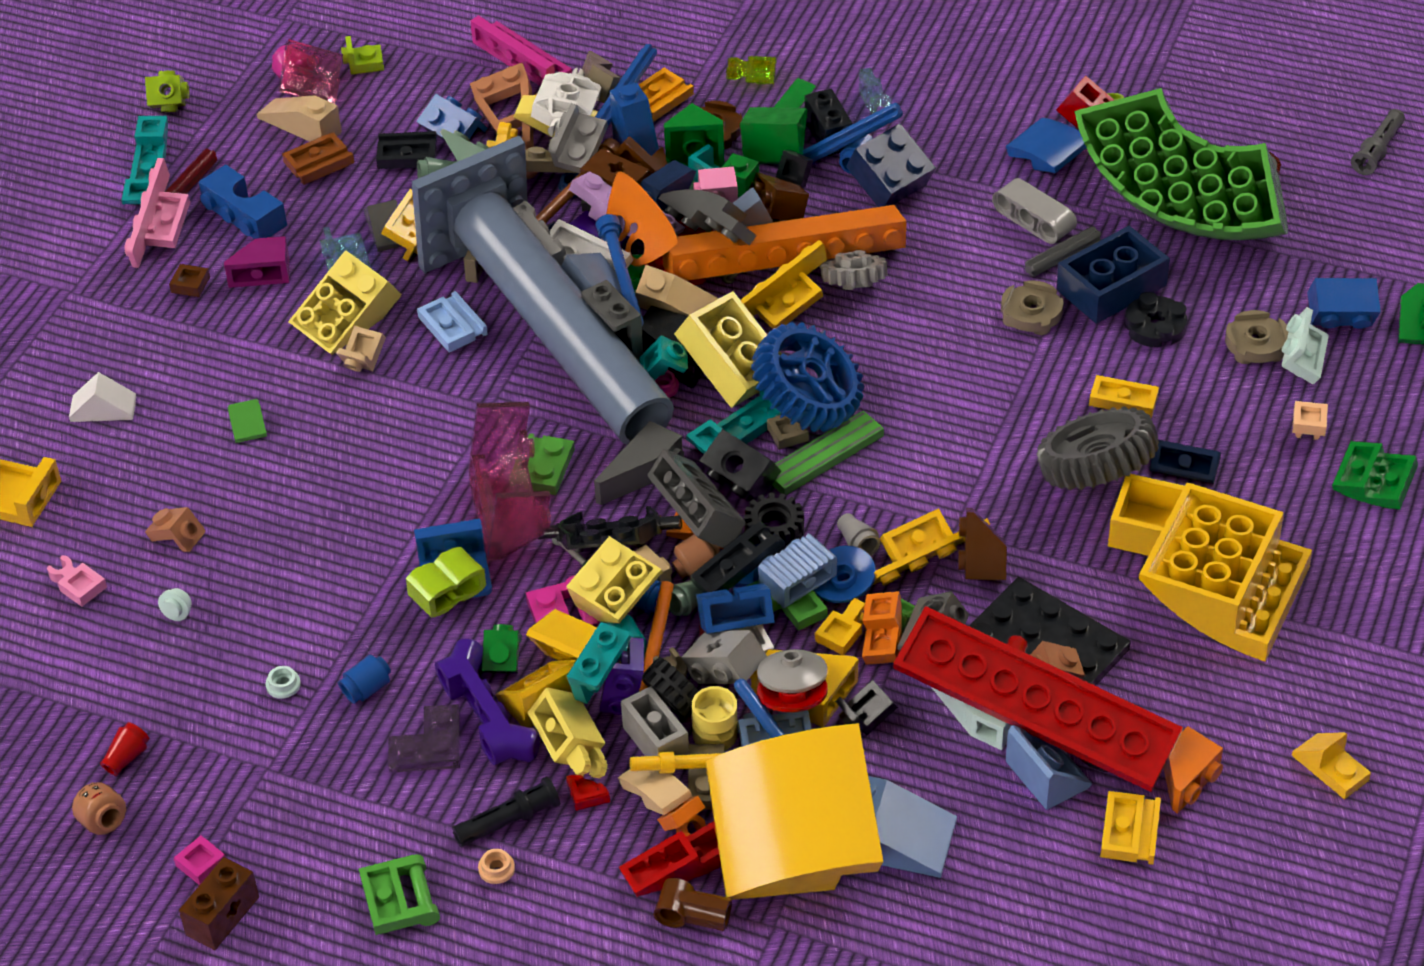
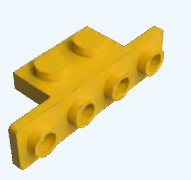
(788, 290)
(915, 543)

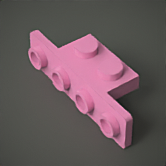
(159, 216)

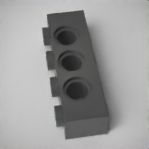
(696, 499)

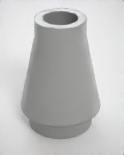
(858, 533)

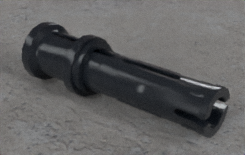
(520, 806)

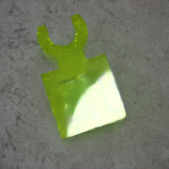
(756, 69)

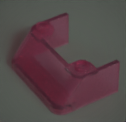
(501, 479)

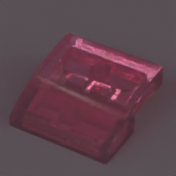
(315, 76)

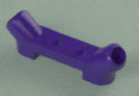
(497, 736)

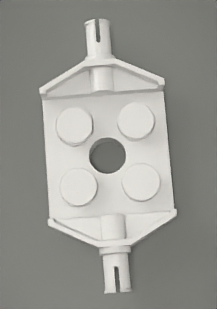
(559, 92)

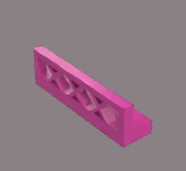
(514, 49)

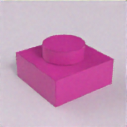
(198, 859)

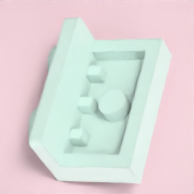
(1304, 347)

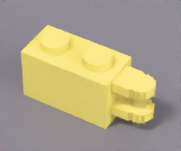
(569, 732)

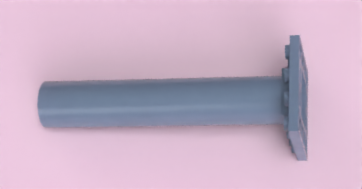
(473, 210)

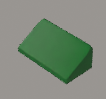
(795, 95)

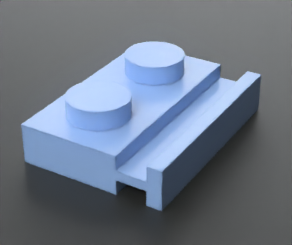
(452, 321)

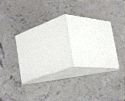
(102, 401)

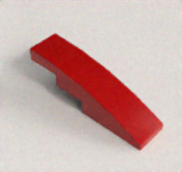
(673, 858)

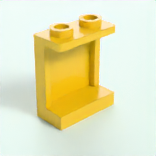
(26, 490)

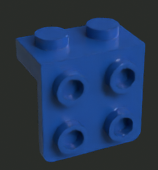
(441, 538)

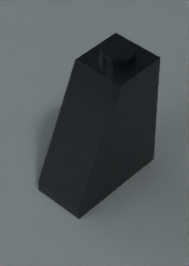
(666, 323)

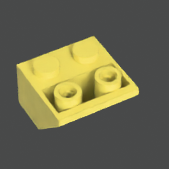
(612, 582)

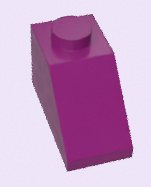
(259, 263)

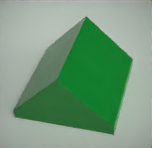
(772, 130)
(690, 132)

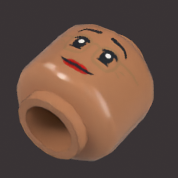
(99, 808)

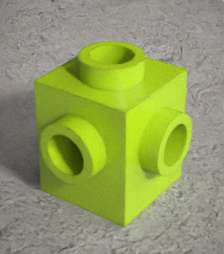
(156, 91)

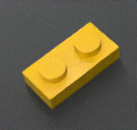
(1119, 393)

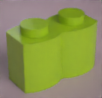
(446, 581)

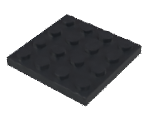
(1042, 617)

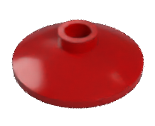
(792, 701)

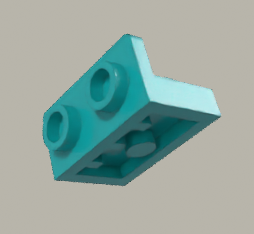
(597, 661)

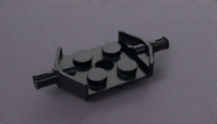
(627, 530)

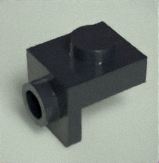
(867, 708)

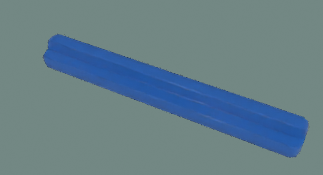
(854, 132)

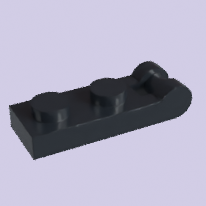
(737, 559)

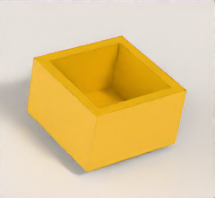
(1141, 513)

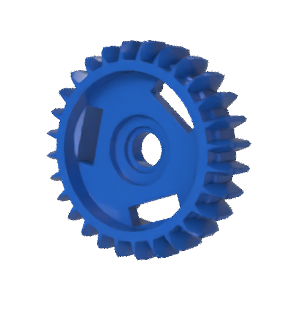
(789, 387)

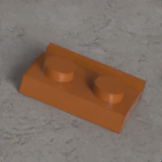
(318, 158)

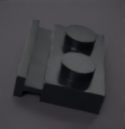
(405, 149)

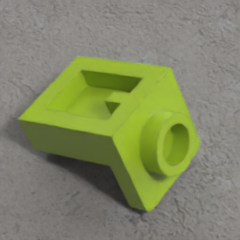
(362, 59)

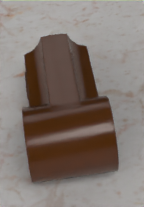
(683, 904)

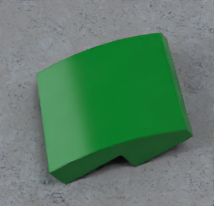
(1375, 476)

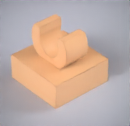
(1309, 419)

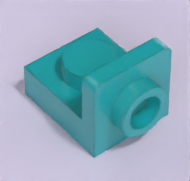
(662, 355)

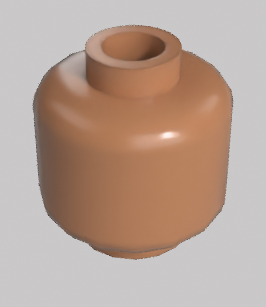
(692, 555)

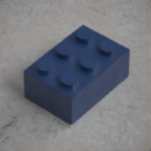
(1112, 274)

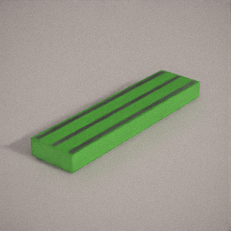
(826, 452)

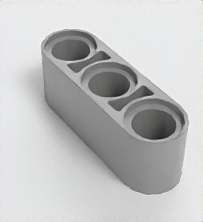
(1034, 210)

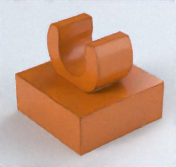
(682, 815)

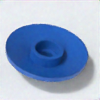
(854, 566)

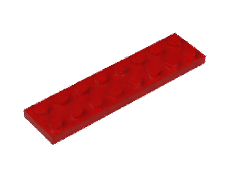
(1038, 698)

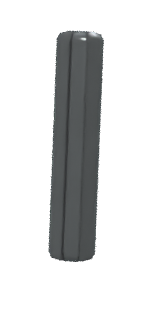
(1061, 251)

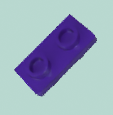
(624, 677)

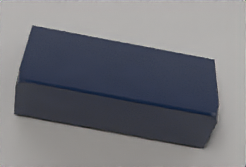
(1186, 461)

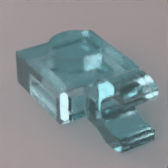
(871, 90)

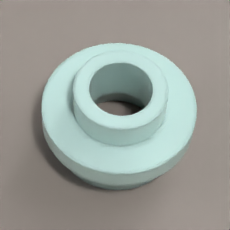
(282, 682)

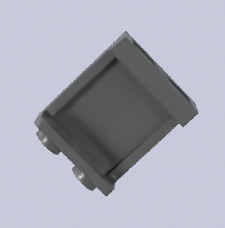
(617, 314)

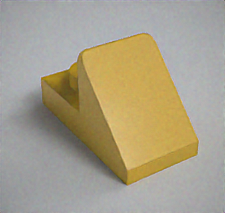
(1328, 760)

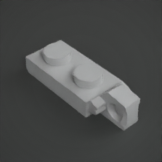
(541, 231)

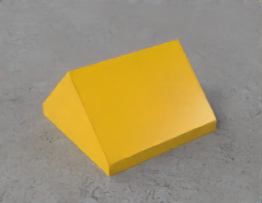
(561, 635)
(522, 694)

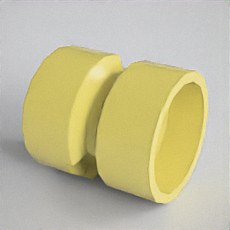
(714, 717)

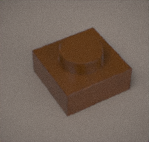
(189, 280)

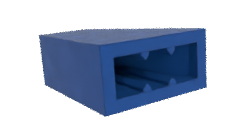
(632, 117)

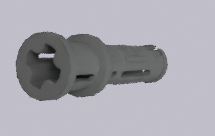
(1390, 124)

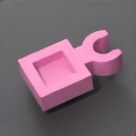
(77, 583)

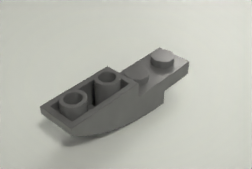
(707, 212)

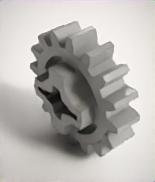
(854, 270)

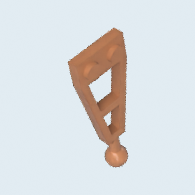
(501, 86)

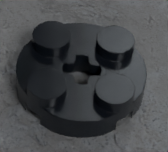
(1149, 307)

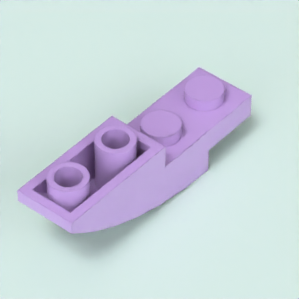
(597, 193)

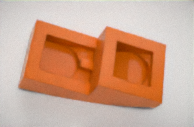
(883, 627)

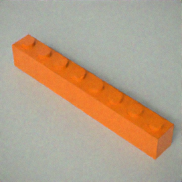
(781, 242)

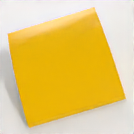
(1226, 569)
(794, 813)

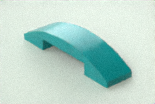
(150, 144)
(743, 424)

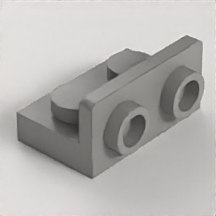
(576, 139)

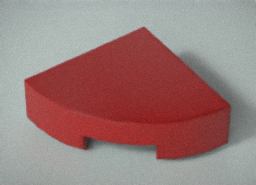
(586, 792)

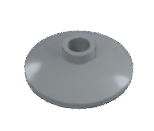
(792, 671)

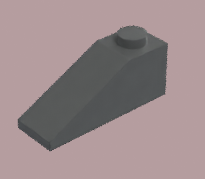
(634, 462)

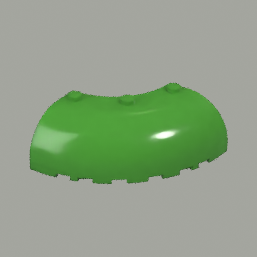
(1180, 175)

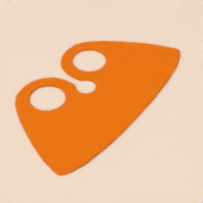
(637, 206)

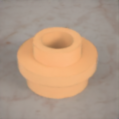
(492, 859)

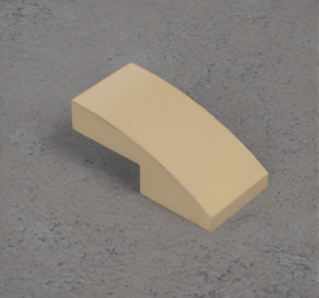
(658, 791)

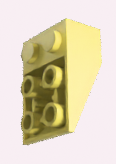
(344, 298)

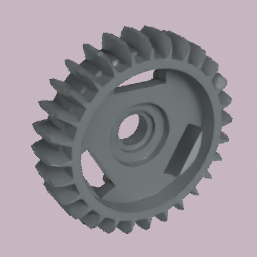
(1097, 448)

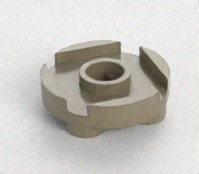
(1016, 305)
(1257, 350)

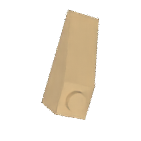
(303, 116)
(670, 292)

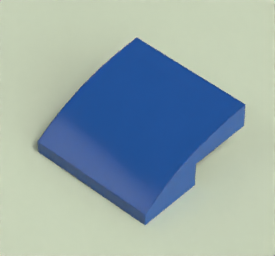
(1047, 145)

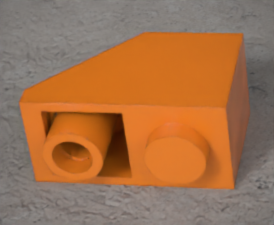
(1191, 767)

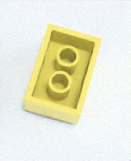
(722, 344)

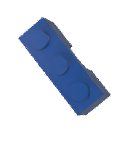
(227, 195)

